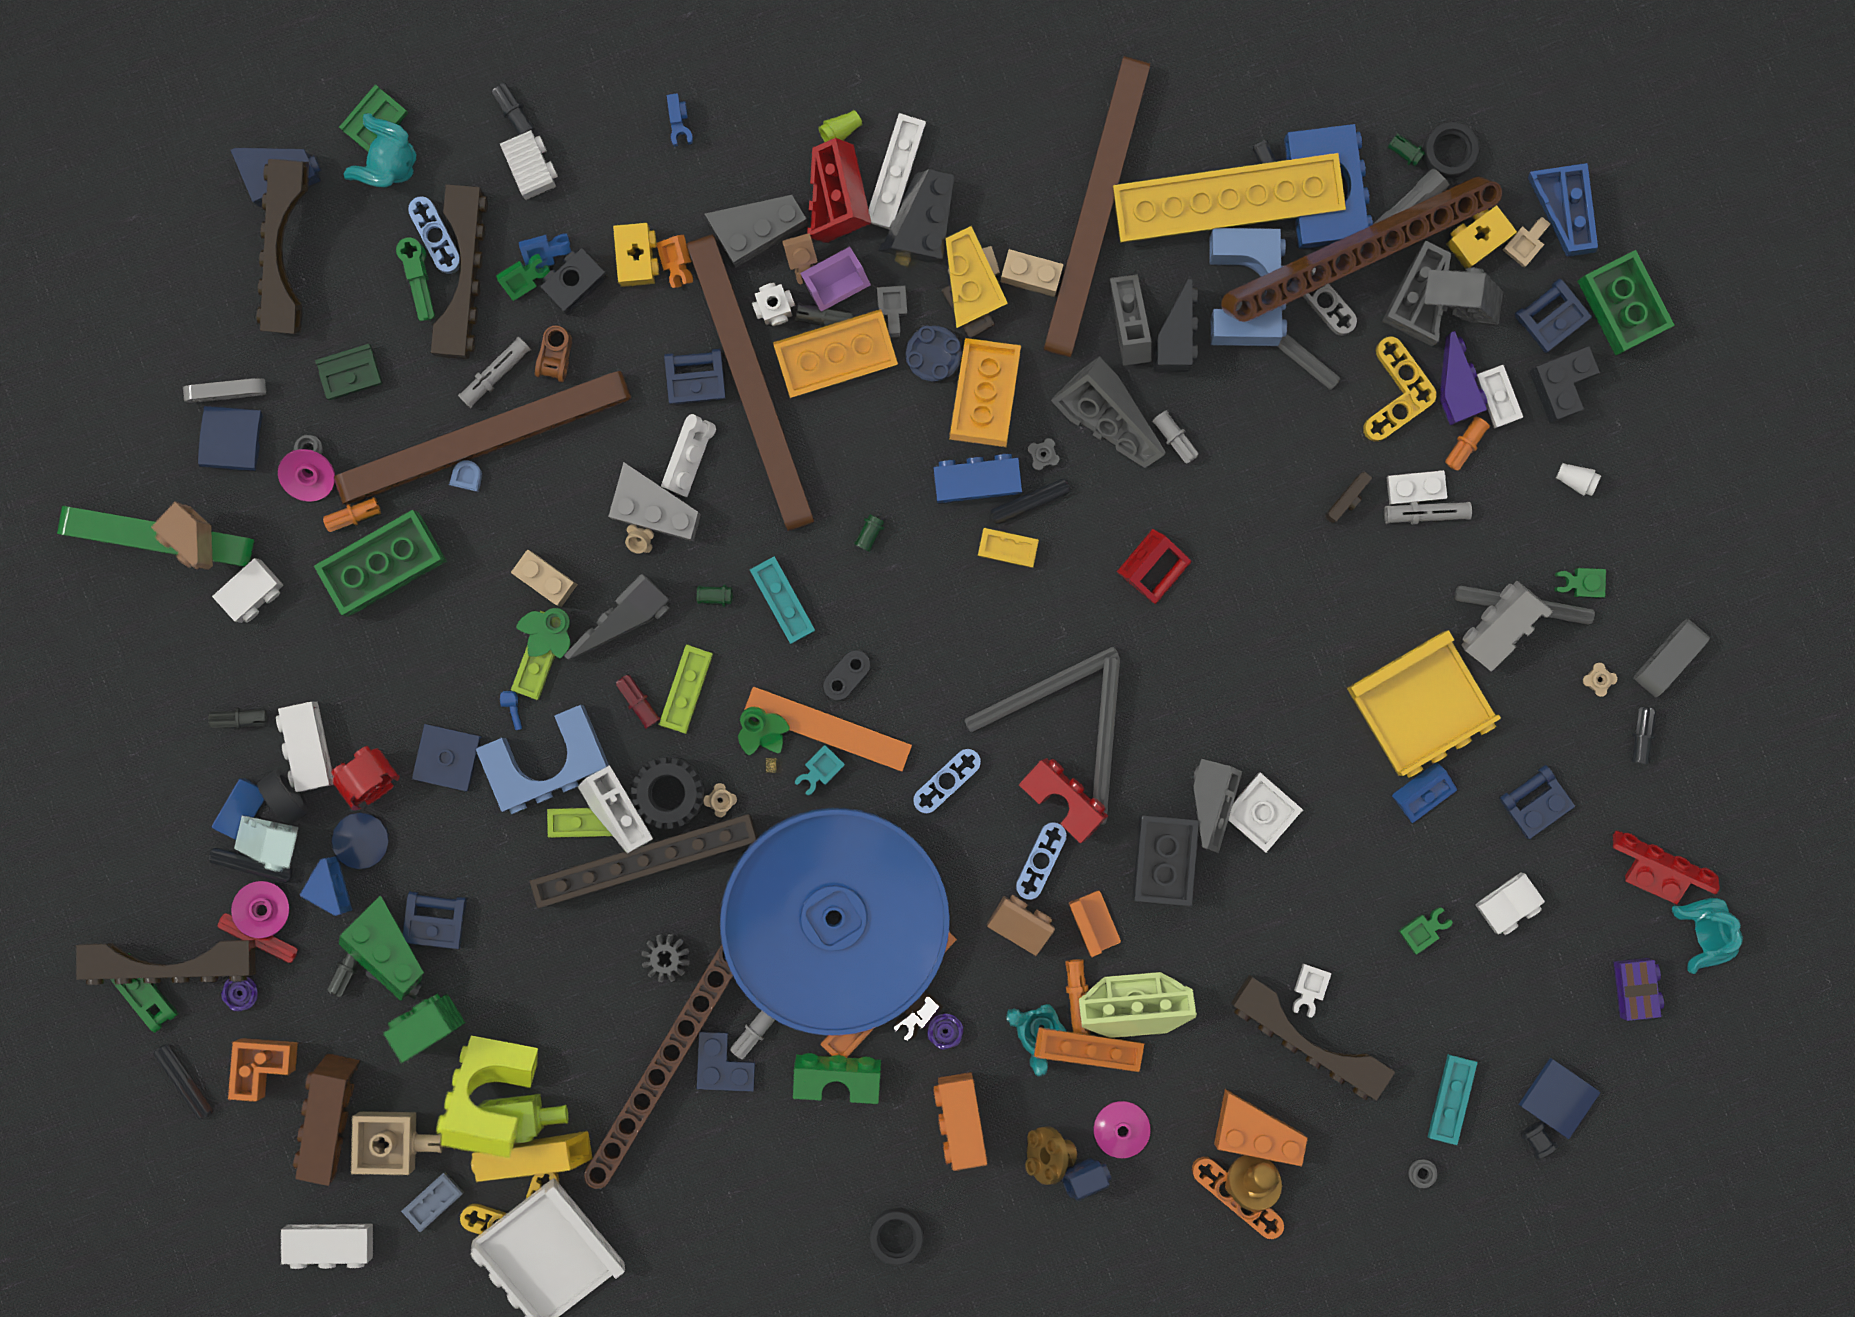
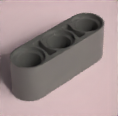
(1671, 658)

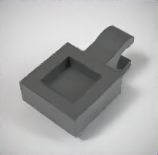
(893, 304)

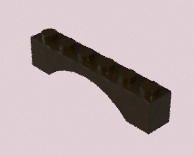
(285, 187)
(453, 330)
(108, 961)
(1360, 1070)

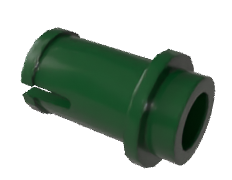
(1406, 150)
(869, 532)
(715, 595)

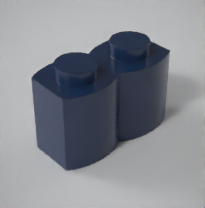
(1086, 1179)

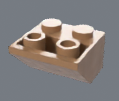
(187, 534)
(1020, 925)

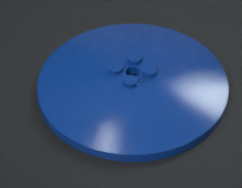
(842, 973)

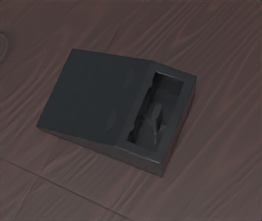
(1173, 345)

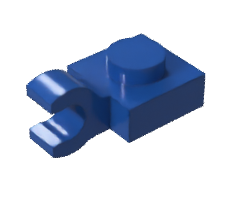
(677, 113)
(557, 246)

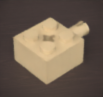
(404, 1142)

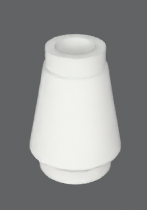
(1579, 478)

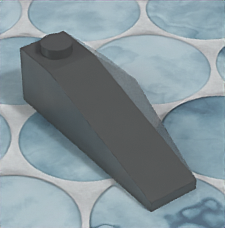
(1105, 406)

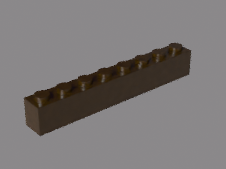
(643, 860)

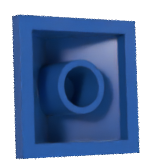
(327, 887)

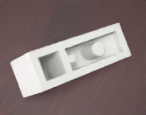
(614, 809)

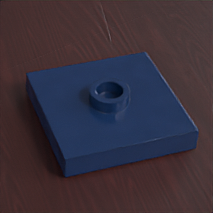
(446, 757)

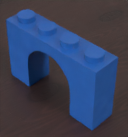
(1332, 226)

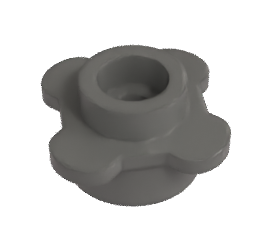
(1050, 458)

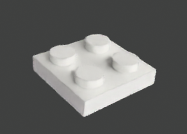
(1263, 812)

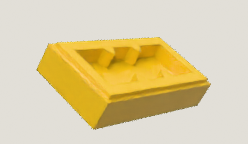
(1008, 547)

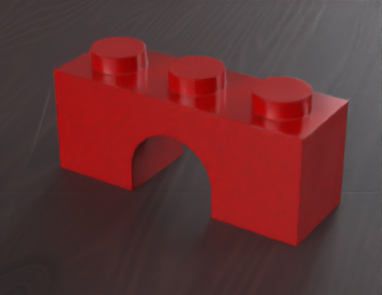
(1084, 813)

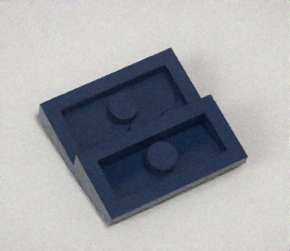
(229, 438)
(1559, 1098)

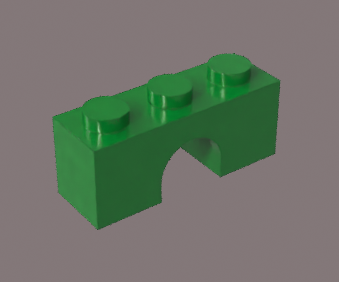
(858, 1074)

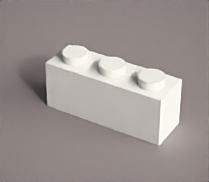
(305, 746)
(326, 1245)

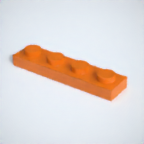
(1088, 1049)

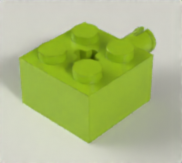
(529, 1114)

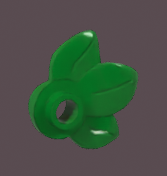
(542, 634)
(764, 733)

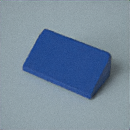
(1424, 792)
(244, 801)

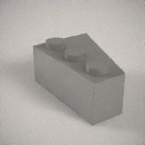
(652, 507)
(1504, 625)

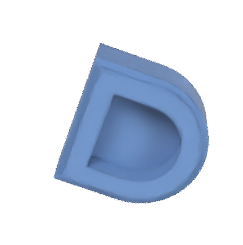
(466, 476)

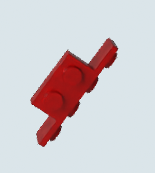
(1660, 871)

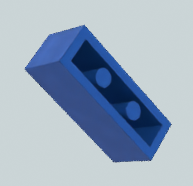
(977, 478)

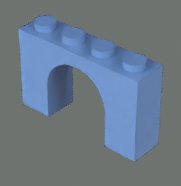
(1261, 252)
(514, 788)

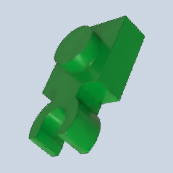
(520, 279)
(1585, 582)
(1421, 932)

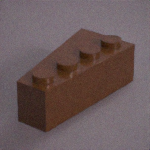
(324, 1119)

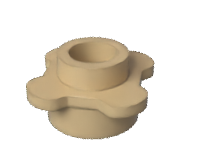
(639, 539)
(1592, 679)
(727, 800)

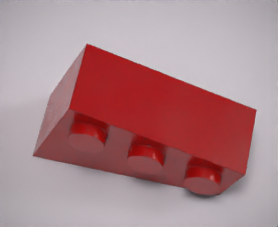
(838, 192)

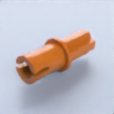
(1467, 443)
(351, 514)

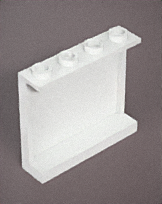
(546, 1253)

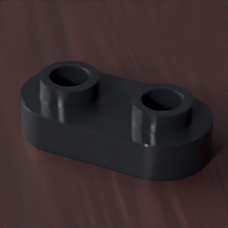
(845, 674)

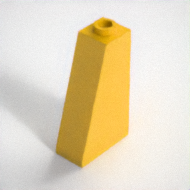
(535, 1157)

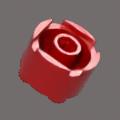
(364, 777)

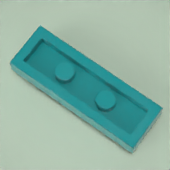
(782, 600)
(1452, 1099)

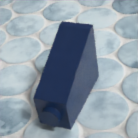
(252, 162)

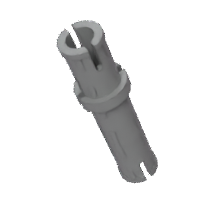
(494, 372)
(1395, 513)

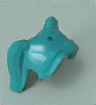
(388, 158)
(1716, 932)
(1027, 1029)

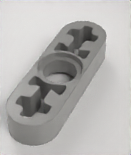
(1322, 312)
(224, 390)

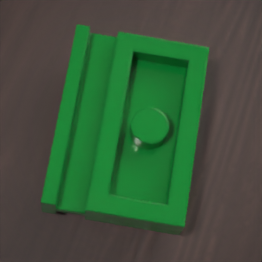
(381, 107)

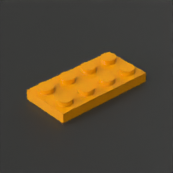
(835, 353)
(985, 392)

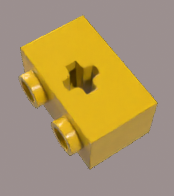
(1496, 231)
(626, 241)

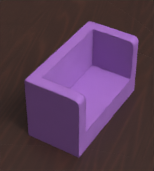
(835, 279)

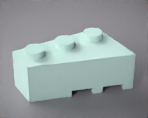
(266, 841)

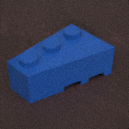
(1568, 205)

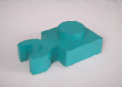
(821, 766)

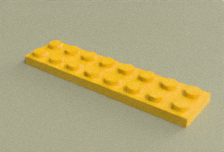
(1229, 197)

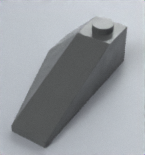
(635, 607)

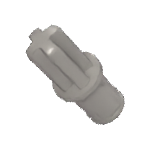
(1175, 437)
(752, 1034)

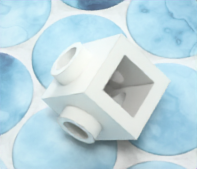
(777, 314)

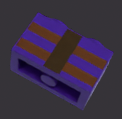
(1638, 989)

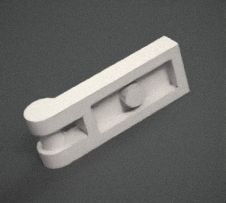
(687, 455)

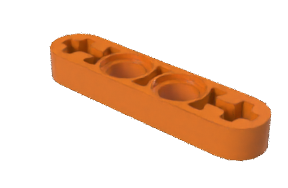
(1231, 1203)

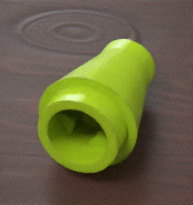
(840, 126)

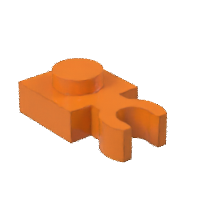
(673, 257)

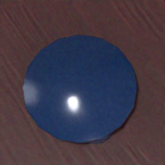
(933, 353)
(360, 840)

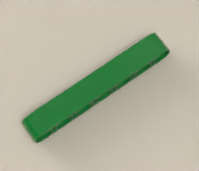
(141, 535)

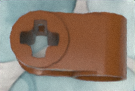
(554, 356)

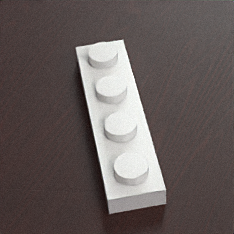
(896, 170)

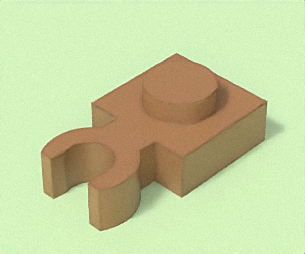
(800, 254)

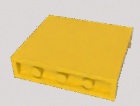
(1423, 705)

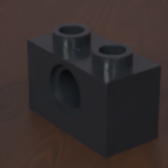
(571, 296)

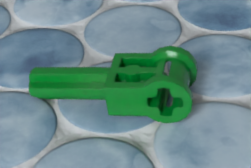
(417, 276)

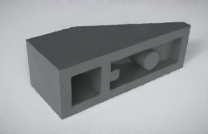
(1131, 320)
(1214, 796)

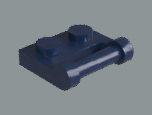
(1558, 323)
(696, 385)
(1541, 810)
(430, 929)

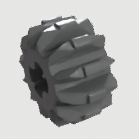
(655, 958)

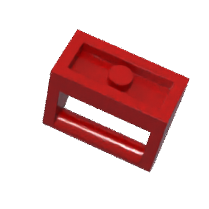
(1143, 560)

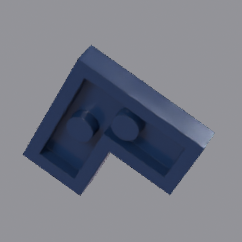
(715, 1070)

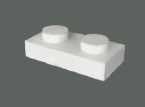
(1500, 396)
(1416, 487)

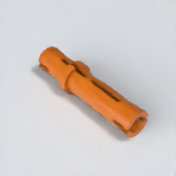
(1076, 989)

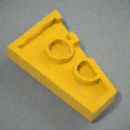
(972, 279)

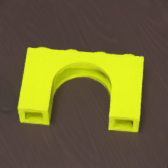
(482, 1063)

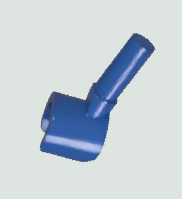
(510, 699)

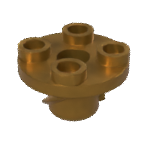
(1049, 1155)
(1254, 1183)

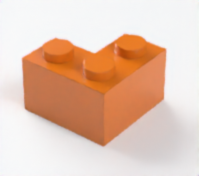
(252, 1062)

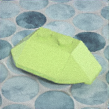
(1136, 1005)

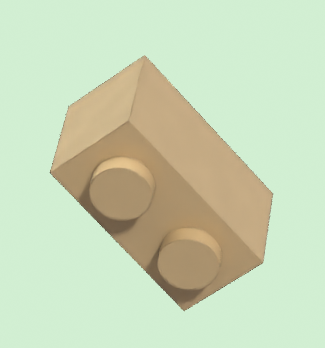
(1031, 273)
(544, 578)

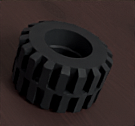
(643, 792)

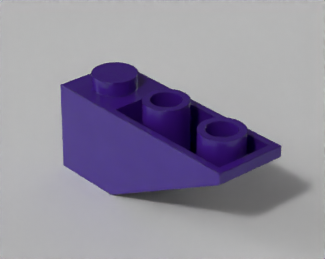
(1458, 386)

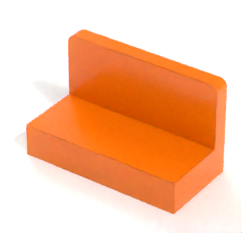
(1094, 923)

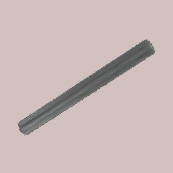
(1039, 690)
(1106, 730)

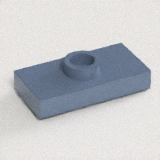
(432, 1201)

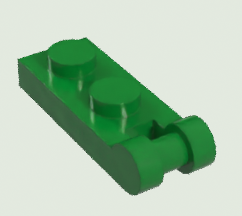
(143, 997)

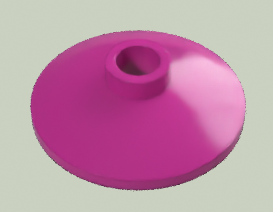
(299, 482)
(246, 907)
(1117, 1115)

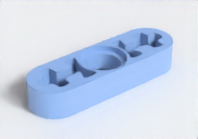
(419, 220)
(935, 800)
(1052, 858)

